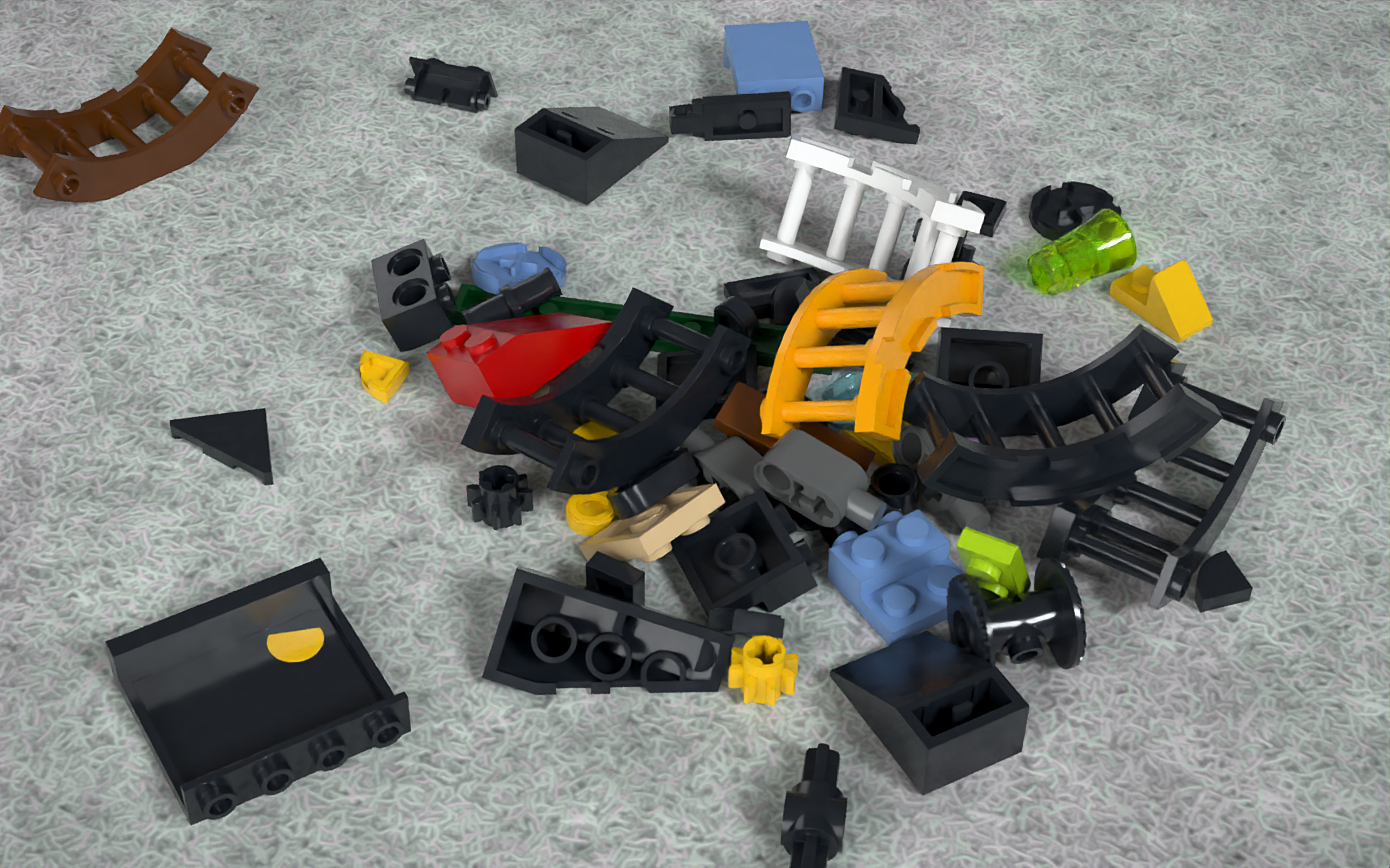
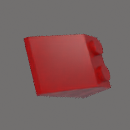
(511, 354)

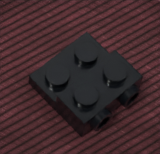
(746, 557)

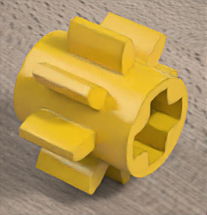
(763, 670)

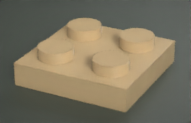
(652, 530)

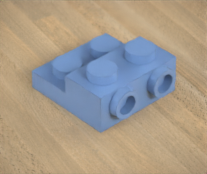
(895, 574)

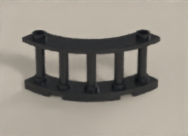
(545, 424)
(1059, 470)
(1080, 524)

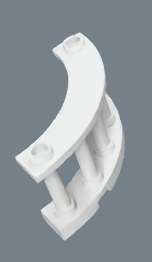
(902, 192)

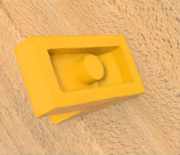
(1165, 299)

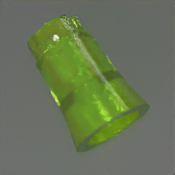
(1084, 254)

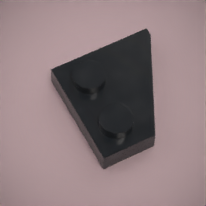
(871, 109)

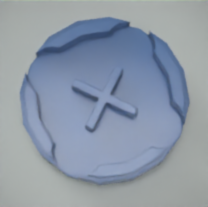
(513, 264)

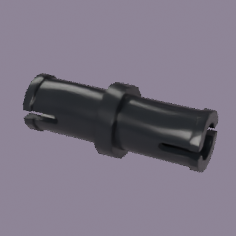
(515, 300)

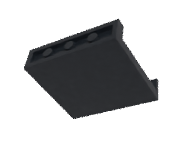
(235, 717)

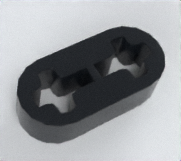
(653, 484)

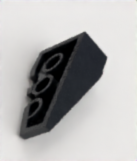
(585, 638)

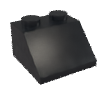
(989, 358)

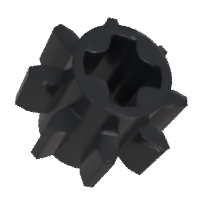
(500, 497)

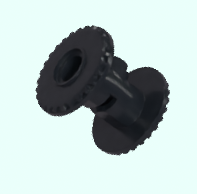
(1020, 627)

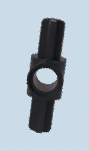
(815, 811)

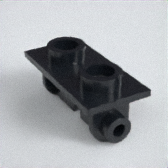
(468, 86)

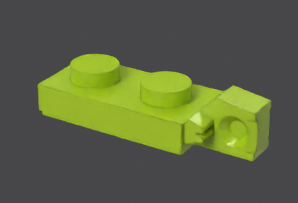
(993, 564)

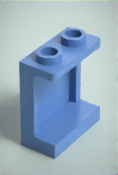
(775, 60)

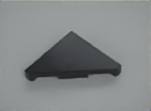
(232, 439)

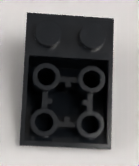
(582, 149)
(936, 708)

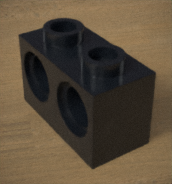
(414, 295)

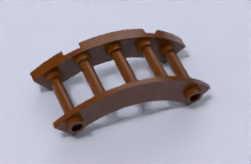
(61, 141)

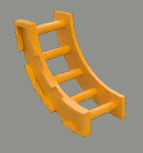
(903, 326)

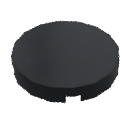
(1065, 208)

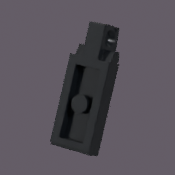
(734, 116)

